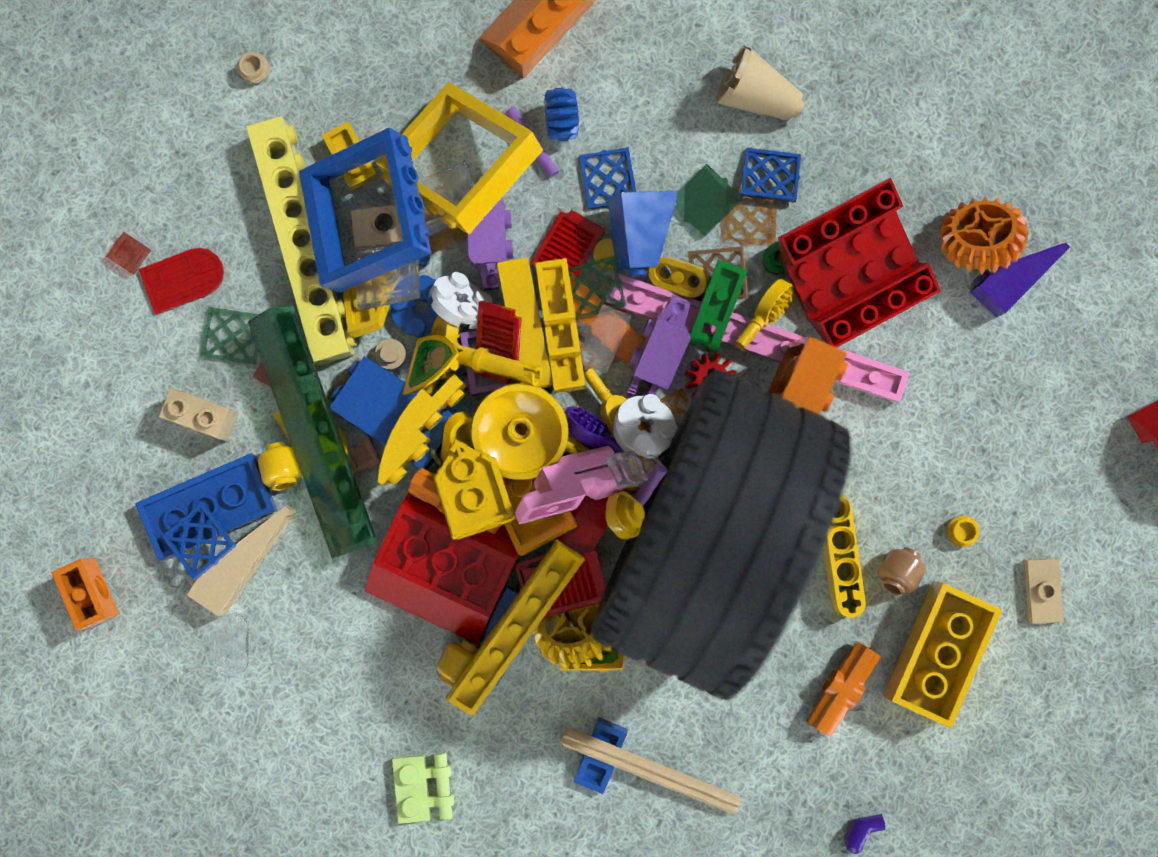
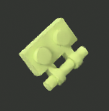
(412, 788)

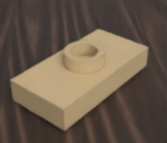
(1043, 591)

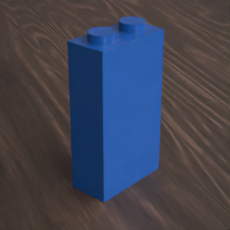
(375, 402)

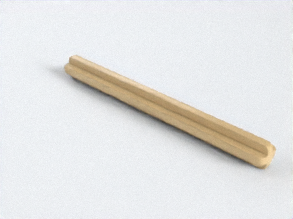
(650, 770)

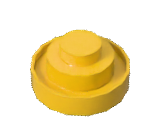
(624, 515)

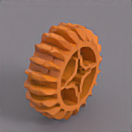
(983, 235)

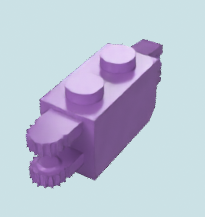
(489, 245)
(662, 348)

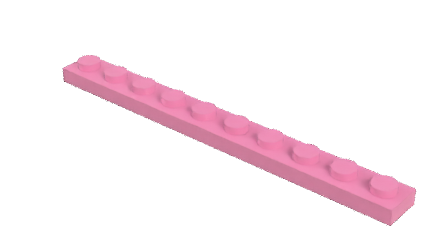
(769, 343)

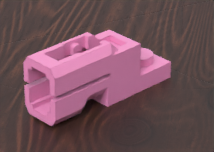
(567, 483)

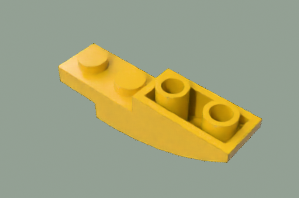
(407, 439)

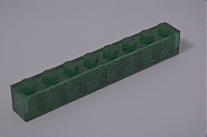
(312, 430)

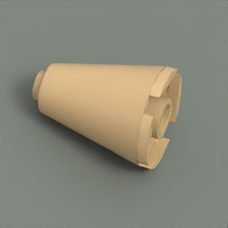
(758, 88)

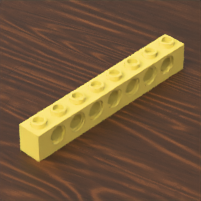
(265, 140)

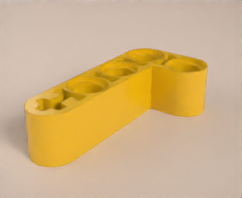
(847, 554)

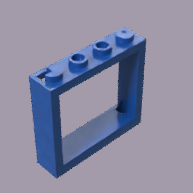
(323, 221)

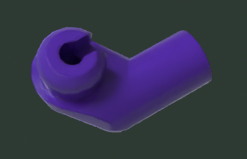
(859, 831)

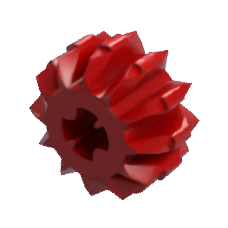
(702, 369)

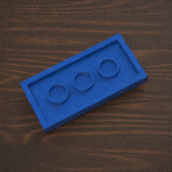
(229, 491)

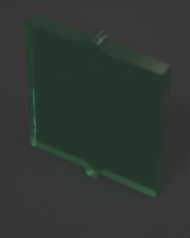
(706, 200)

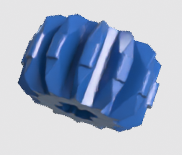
(561, 114)

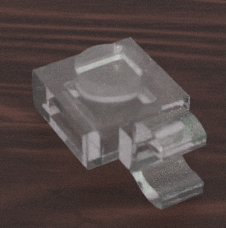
(629, 469)

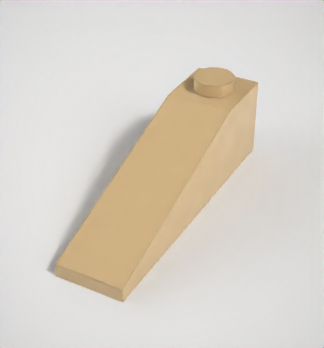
(225, 581)

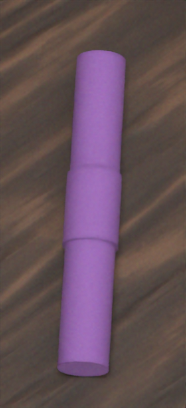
(543, 158)
(646, 489)

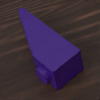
(1005, 287)

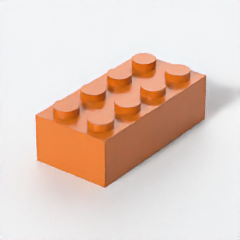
(809, 374)

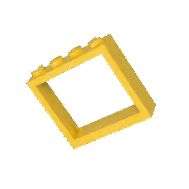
(500, 176)

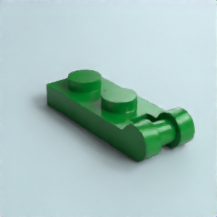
(718, 304)

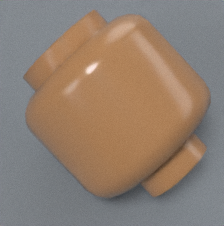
(901, 571)

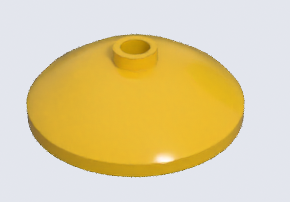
(526, 453)

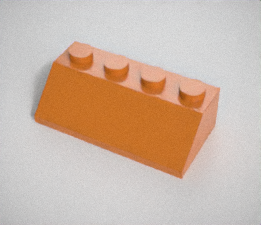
(531, 30)

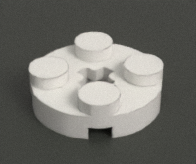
(455, 288)
(649, 410)

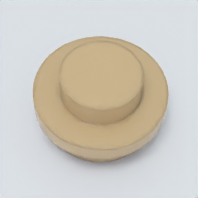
(253, 67)
(390, 354)

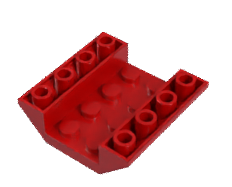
(855, 265)
(441, 577)

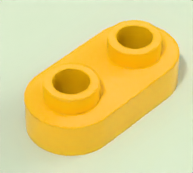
(680, 277)
(459, 428)

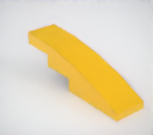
(520, 295)
(560, 325)

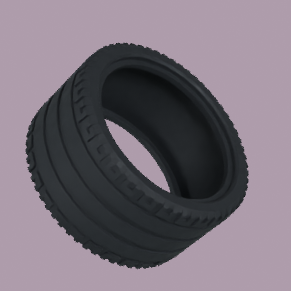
(726, 537)

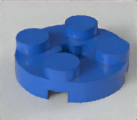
(411, 322)

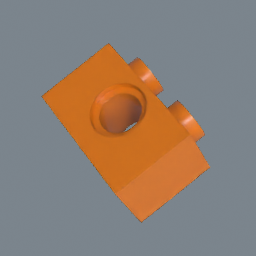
(85, 593)

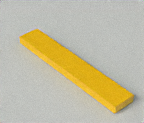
(514, 628)

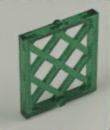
(616, 282)
(208, 332)

